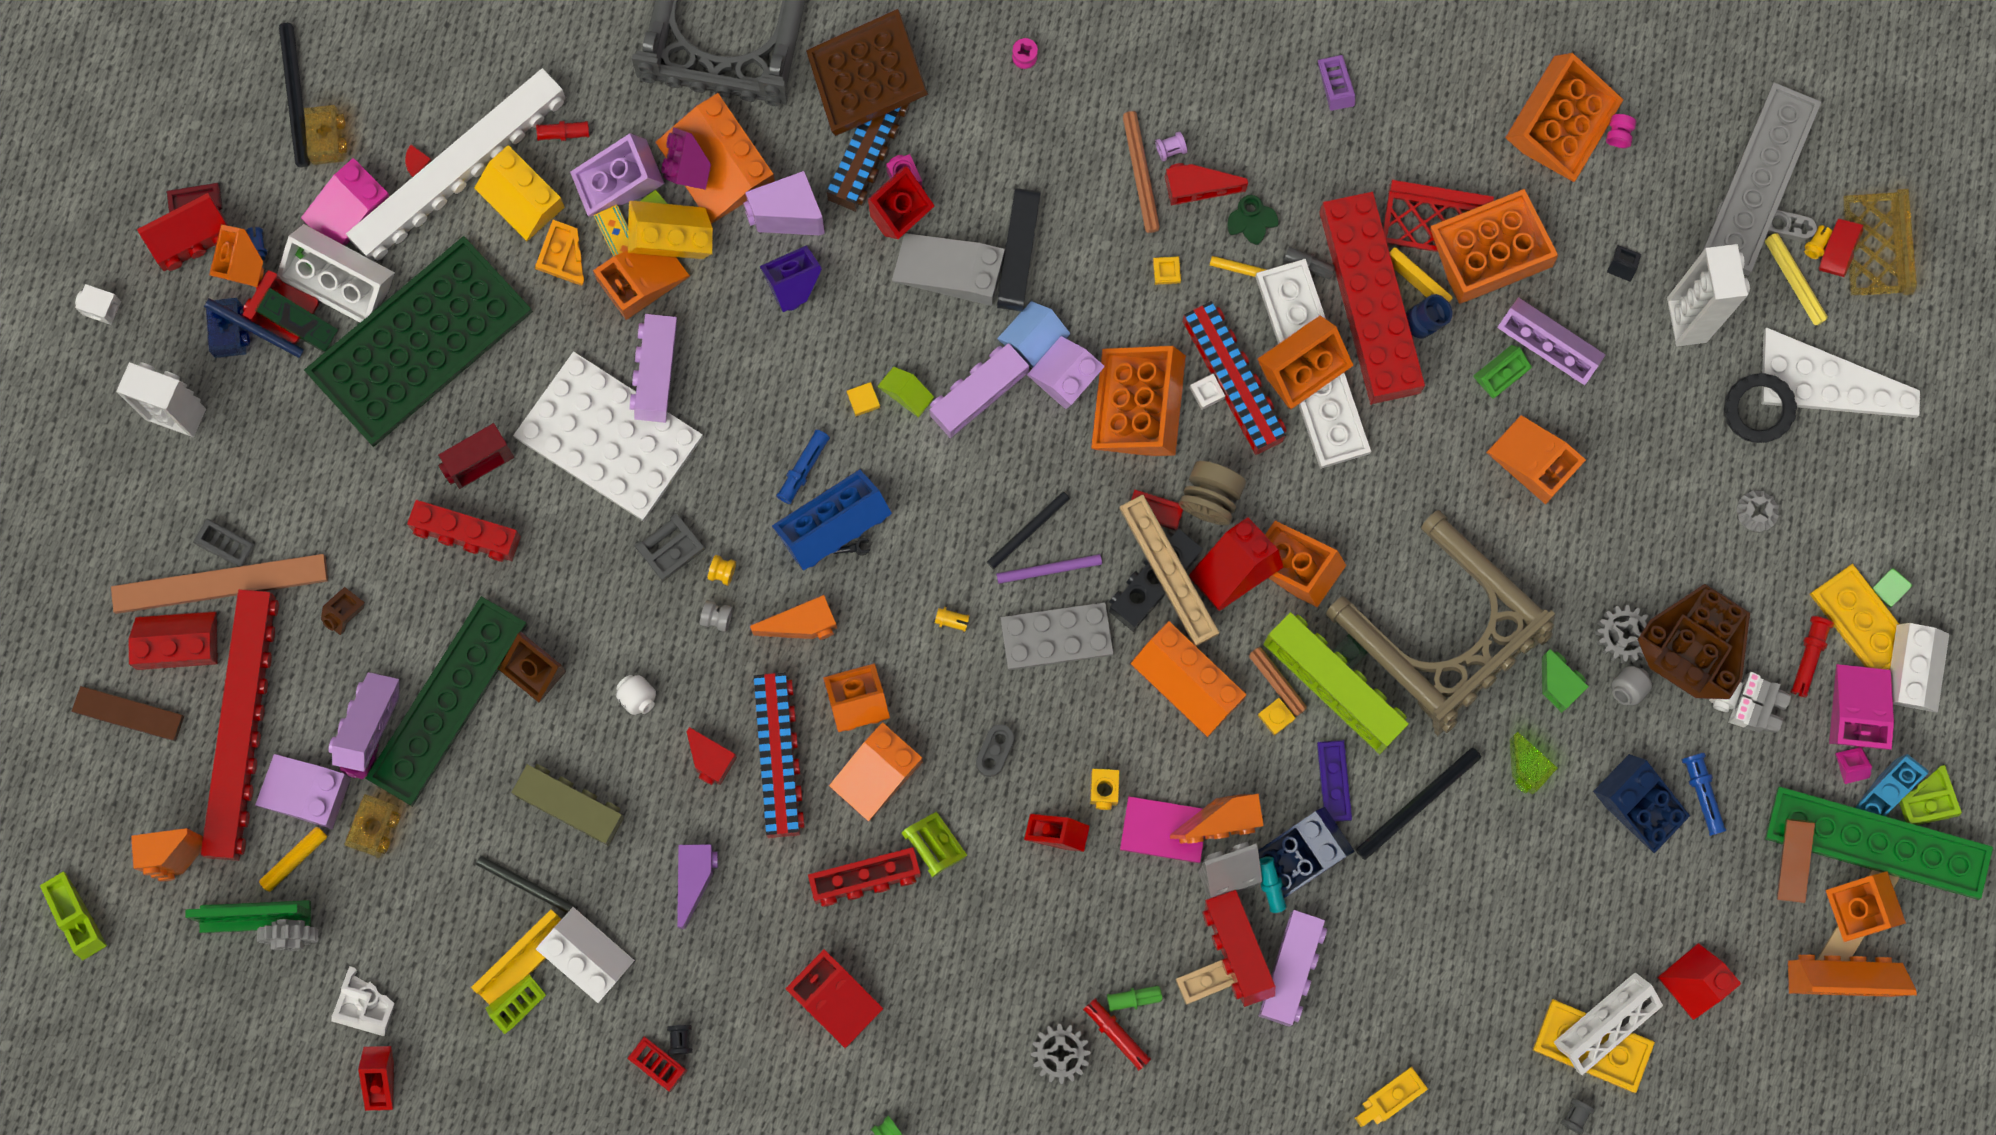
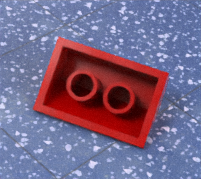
(183, 232)
(173, 641)

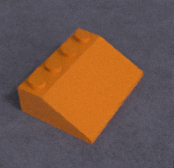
(1565, 116)
(733, 157)
(1493, 246)
(1139, 400)

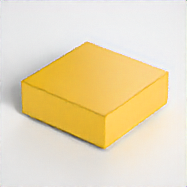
(1166, 270)
(863, 399)

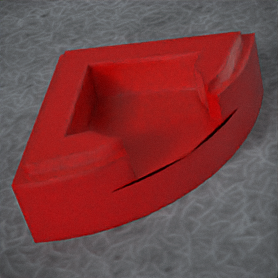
(415, 160)

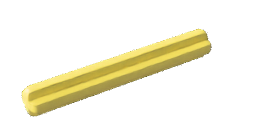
(1796, 279)

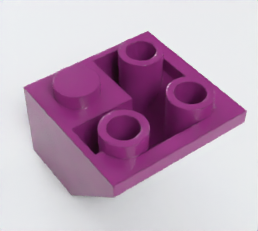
(685, 161)

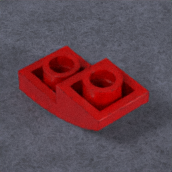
(1841, 247)

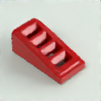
(673, 1079)

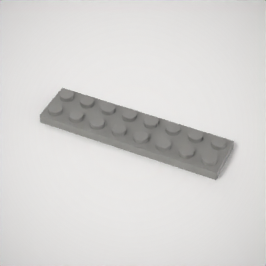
(1763, 172)

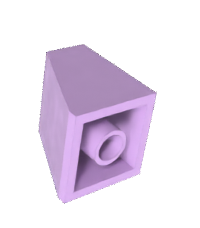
(785, 207)

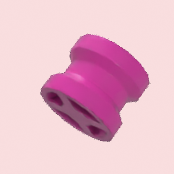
(1024, 60)

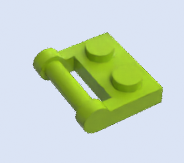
(940, 841)

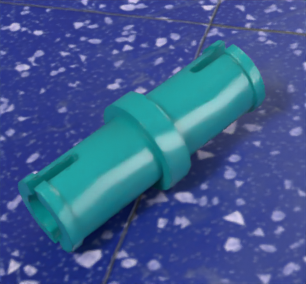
(1272, 885)

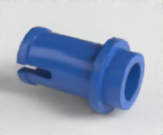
(258, 241)

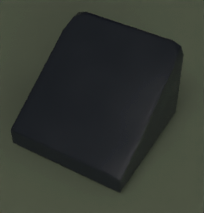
(1624, 263)

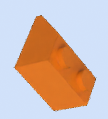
(236, 257)
(856, 698)
(1865, 906)

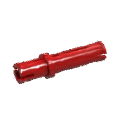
(1117, 1034)

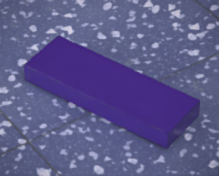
(1334, 780)

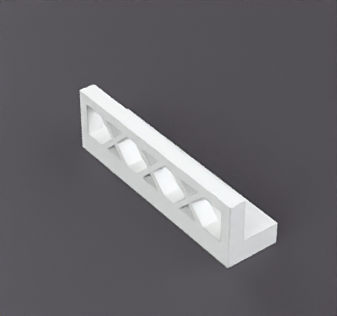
(1607, 1018)

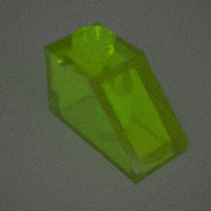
(1528, 765)

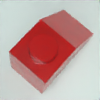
(709, 758)
(1057, 832)
(377, 1077)

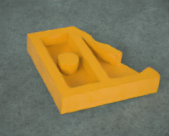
(561, 253)

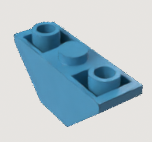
(1892, 785)

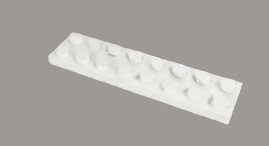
(1331, 411)

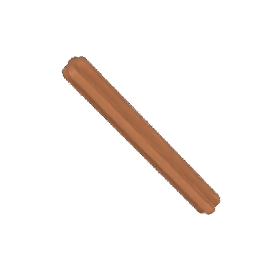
(1141, 172)

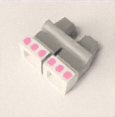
(1756, 704)

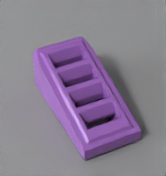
(1340, 97)

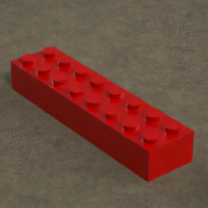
(1371, 298)

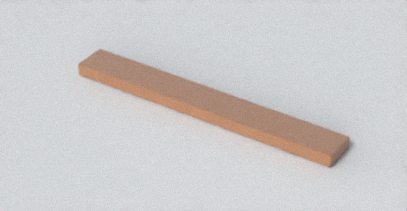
(218, 583)

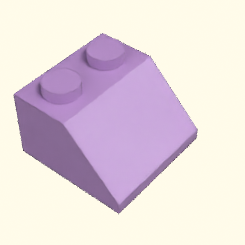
(1065, 371)

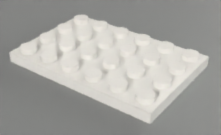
(592, 434)

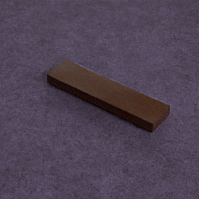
(128, 713)

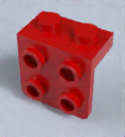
(273, 281)

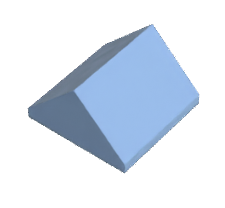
(1034, 332)

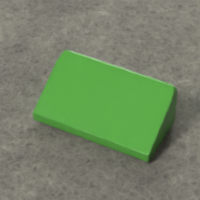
(1503, 371)

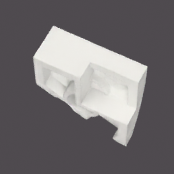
(371, 1008)

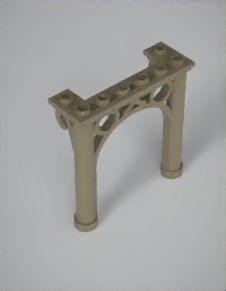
(1532, 623)

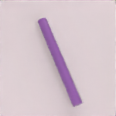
(1049, 569)

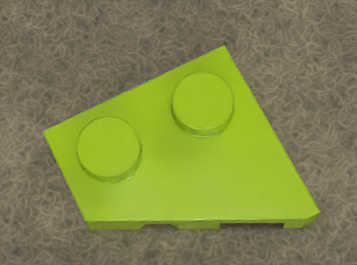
(1931, 800)

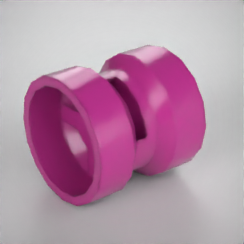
(1621, 130)

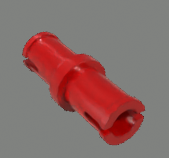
(562, 131)

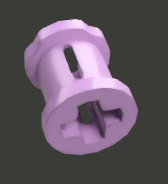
(1171, 146)

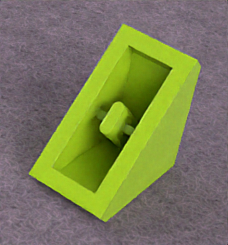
(906, 390)

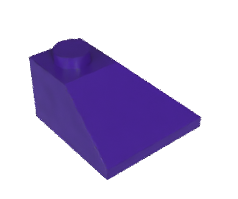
(792, 277)

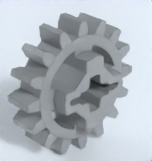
(1615, 629)
(287, 935)
(1078, 1053)

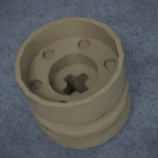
(1212, 493)

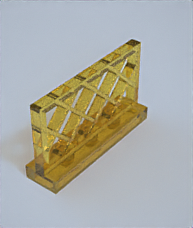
(1902, 246)

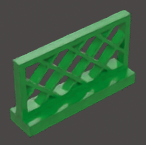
(247, 916)

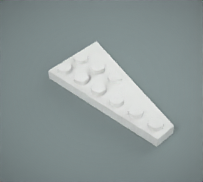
(1832, 382)

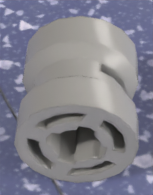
(716, 616)

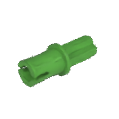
(1134, 998)

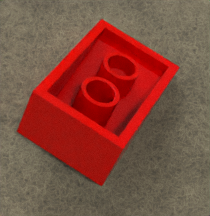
(1236, 564)

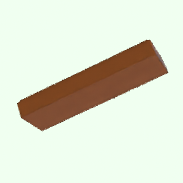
(1795, 860)

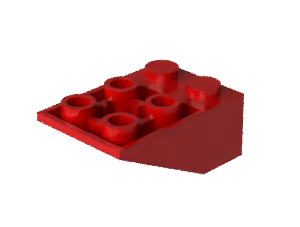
(834, 998)

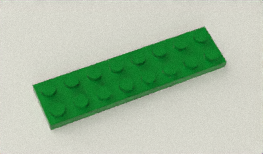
(1884, 843)

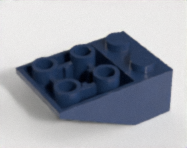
(1642, 802)
(1307, 850)

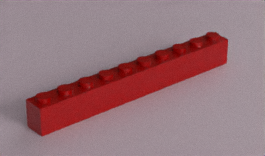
(239, 725)

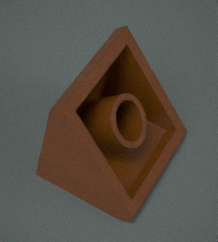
(531, 667)

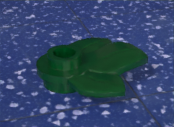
(1252, 223)

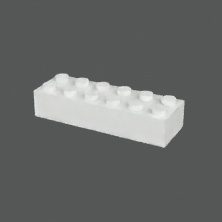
(1707, 294)

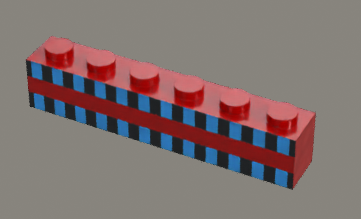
(1231, 370)
(777, 755)

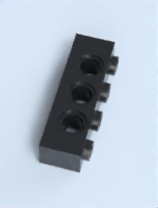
(1133, 614)

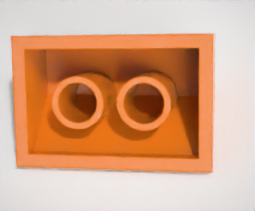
(1306, 361)
(165, 852)

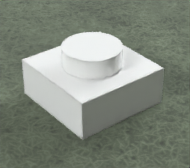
(1207, 391)

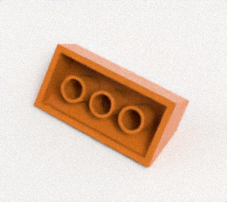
(1188, 679)
(1849, 977)

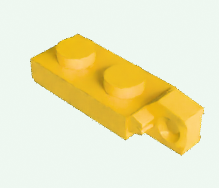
(1392, 1097)

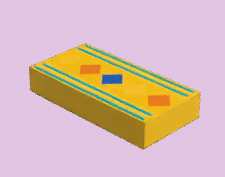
(613, 229)

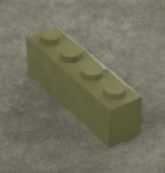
(568, 804)

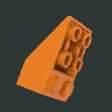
(638, 279)
(1536, 458)
(1223, 815)

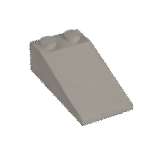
(950, 267)

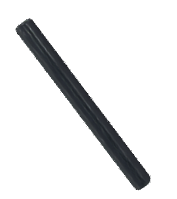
(294, 94)
(1418, 803)

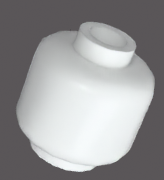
(635, 694)

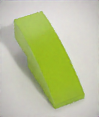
(72, 916)

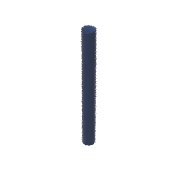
(253, 328)

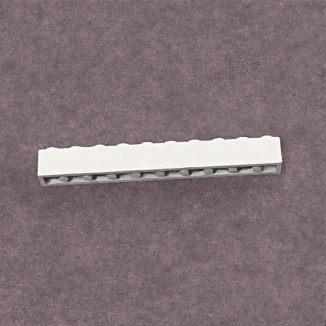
(456, 166)

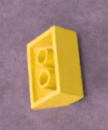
(518, 193)
(669, 230)

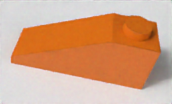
(803, 621)

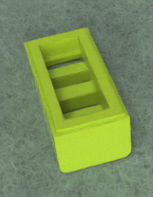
(513, 1017)

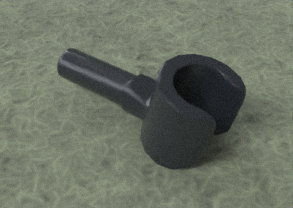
(854, 548)

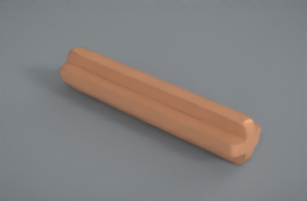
(1277, 681)

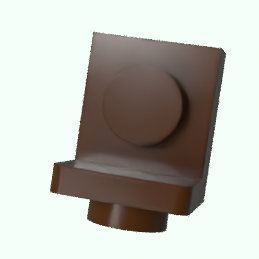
(341, 610)

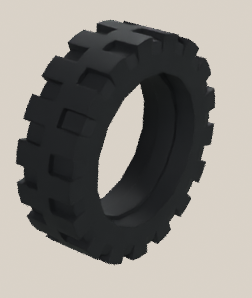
(1788, 405)

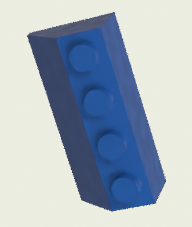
(832, 519)

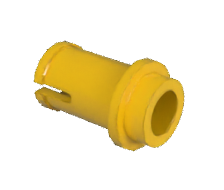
(1818, 243)
(949, 619)

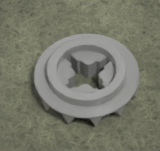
(1757, 523)

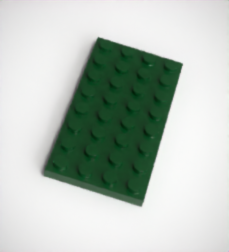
(418, 341)

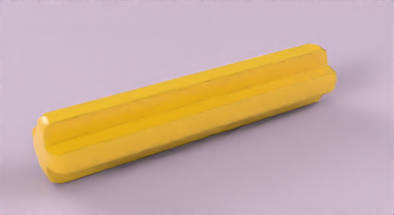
(292, 859)

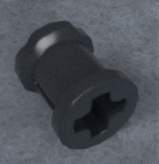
(683, 1046)

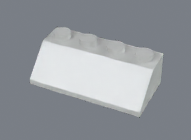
(336, 273)

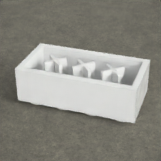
(161, 398)

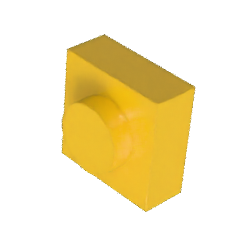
(1276, 716)

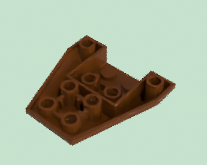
(1699, 644)

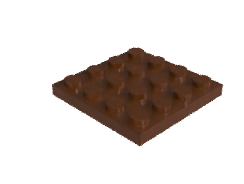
(866, 72)

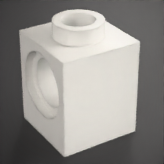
(97, 304)

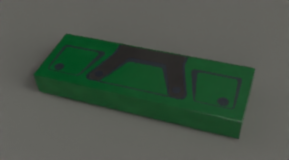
(296, 320)

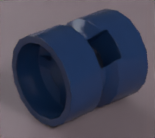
(1429, 316)

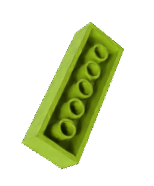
(1335, 682)

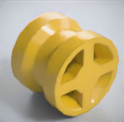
(721, 570)

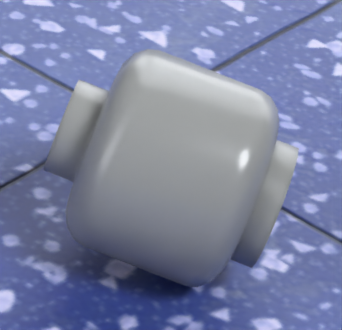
(1631, 685)

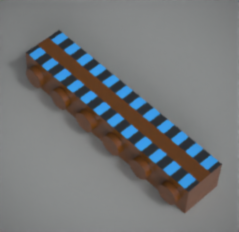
(862, 158)

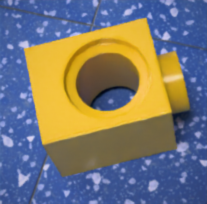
(1104, 776)

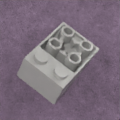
(1231, 871)

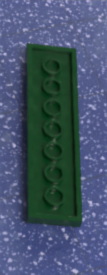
(446, 701)

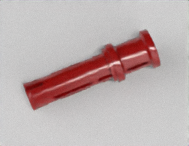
(1814, 645)

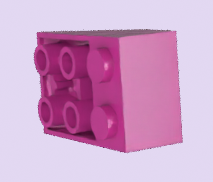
(1862, 708)

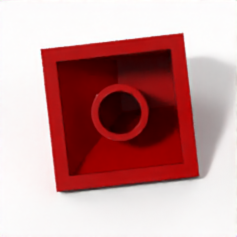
(899, 204)
(1698, 981)

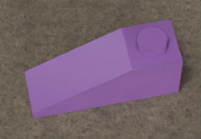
(694, 874)

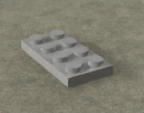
(1056, 636)

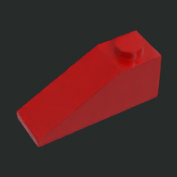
(1198, 183)

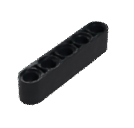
(1018, 249)

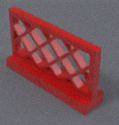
(1426, 195)

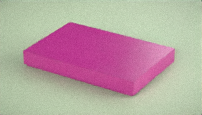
(1149, 829)

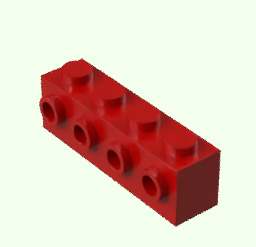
(463, 530)
(863, 876)
(1239, 947)

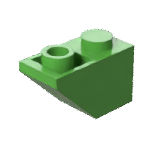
(1559, 682)

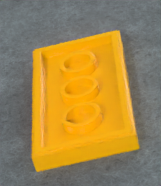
(1859, 617)
(1620, 1067)

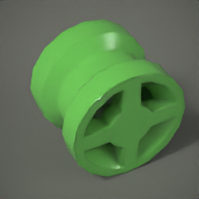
(886, 1128)

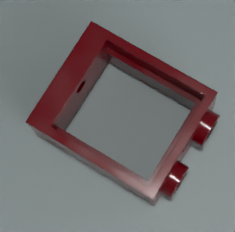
(474, 456)

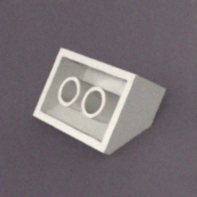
(1918, 666)
(585, 954)

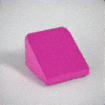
(1854, 765)

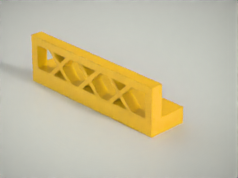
(517, 962)

